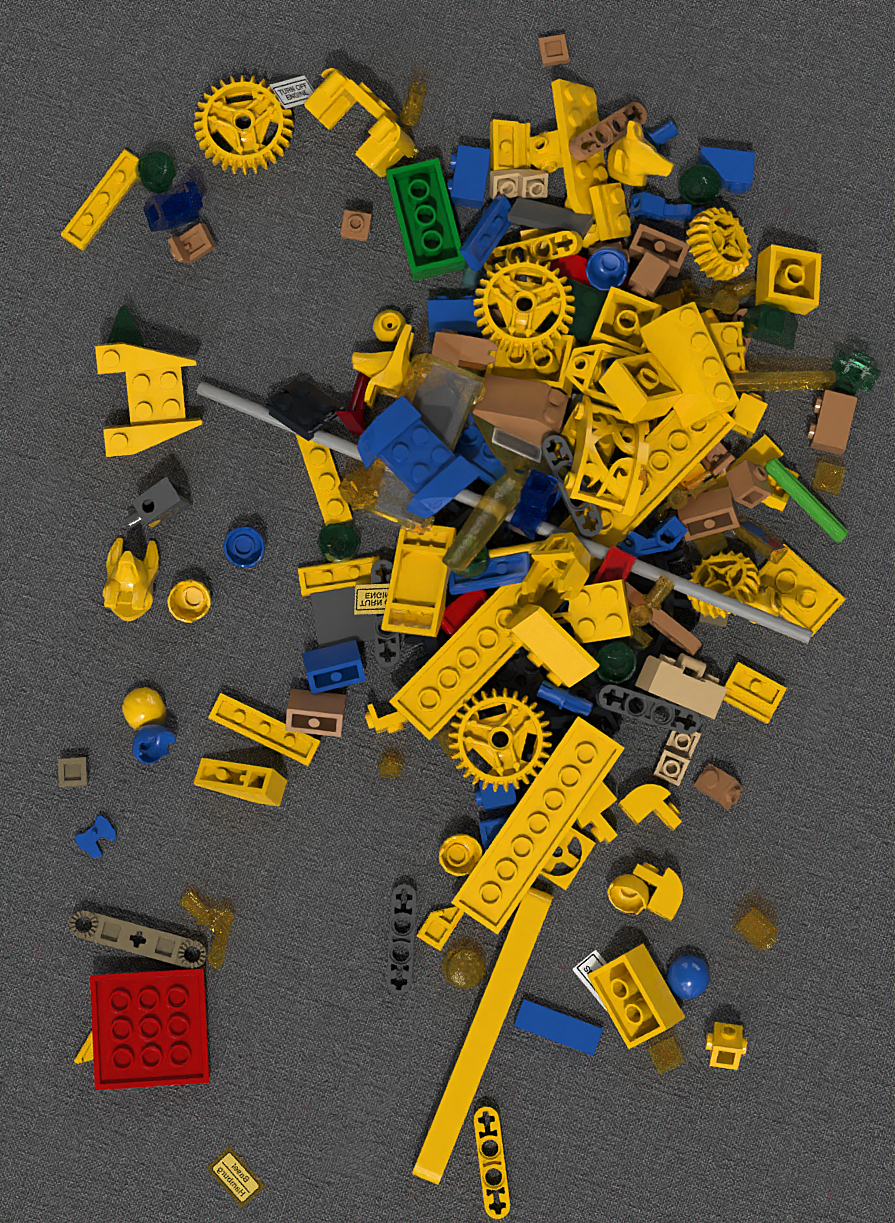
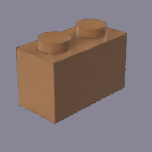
(660, 245)
(648, 277)
(832, 422)
(709, 514)
(315, 713)

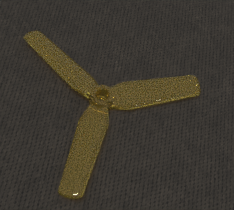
(503, 497)

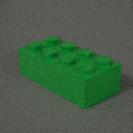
(425, 219)

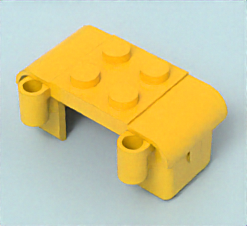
(387, 139)

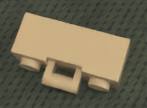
(669, 682)

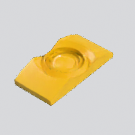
(418, 582)

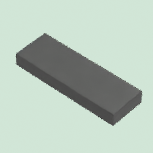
(549, 217)

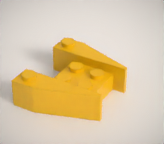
(152, 394)

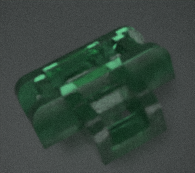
(855, 371)

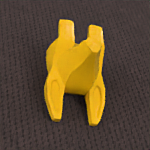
(634, 158)
(385, 368)
(130, 581)

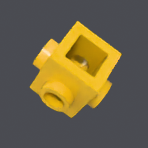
(545, 151)
(726, 1045)

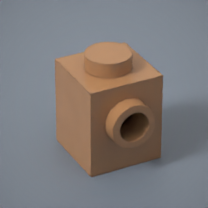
(748, 484)

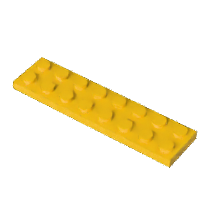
(537, 825)

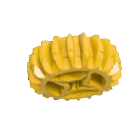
(718, 244)
(728, 575)

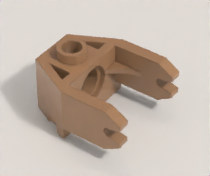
(463, 350)

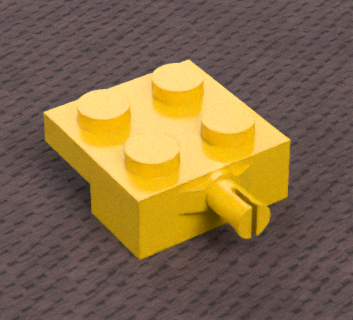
(598, 612)

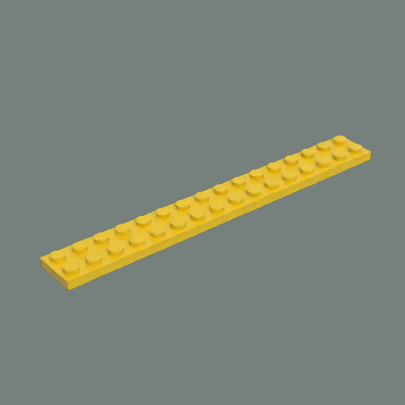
(482, 642)

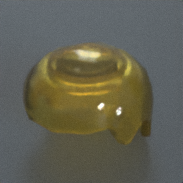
(463, 967)

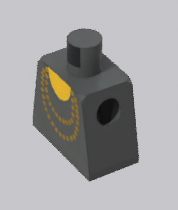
(168, 501)

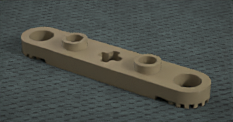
(118, 935)

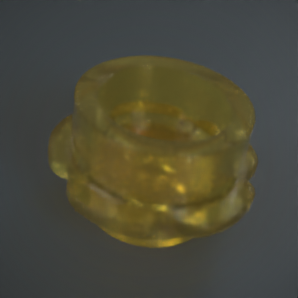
(390, 768)

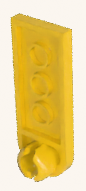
(576, 113)

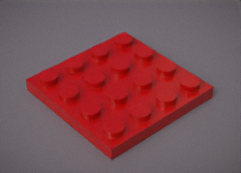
(149, 1029)

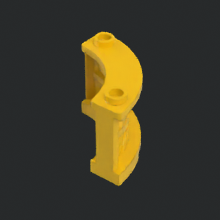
(609, 421)

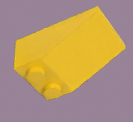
(540, 368)

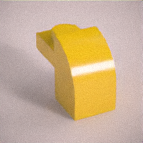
(648, 799)
(592, 812)
(667, 891)

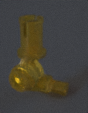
(412, 109)
(725, 300)
(678, 498)
(643, 613)
(216, 919)

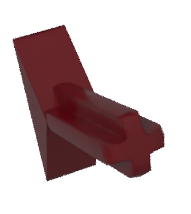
(353, 416)

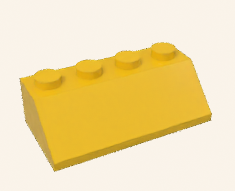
(692, 362)

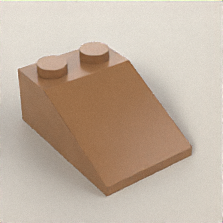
(522, 407)

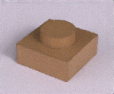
(553, 50)

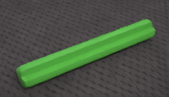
(806, 500)

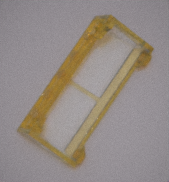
(444, 400)

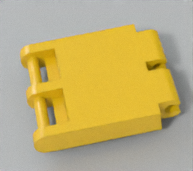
(725, 341)

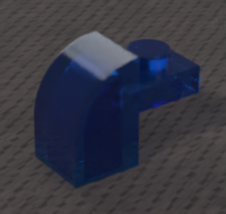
(175, 209)
(535, 504)

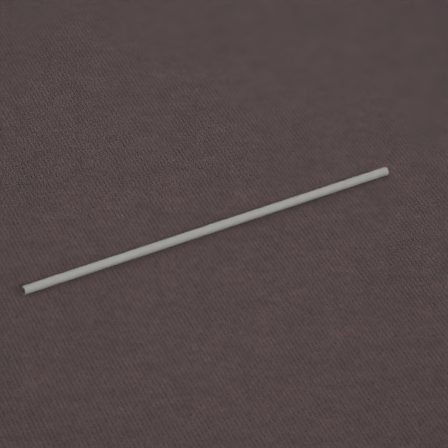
(595, 549)

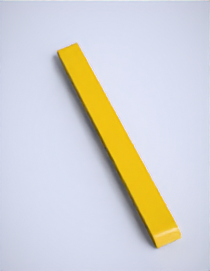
(482, 1035)

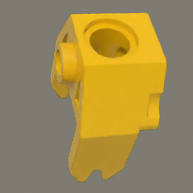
(588, 366)
(561, 557)

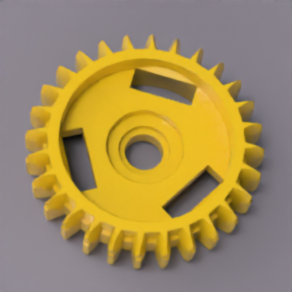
(247, 142)
(521, 325)
(507, 760)

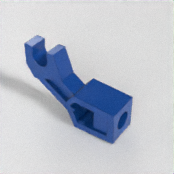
(655, 208)
(641, 546)

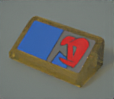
(760, 541)

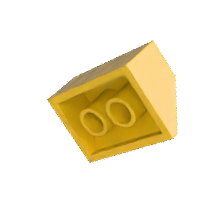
(550, 646)
(636, 996)

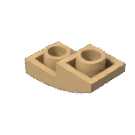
(519, 183)
(676, 756)

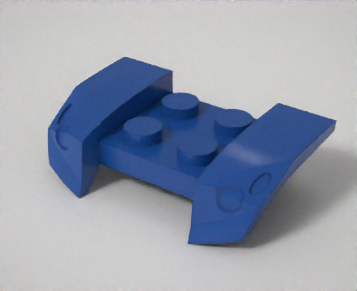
(415, 458)

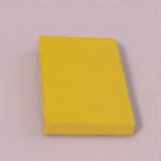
(804, 593)

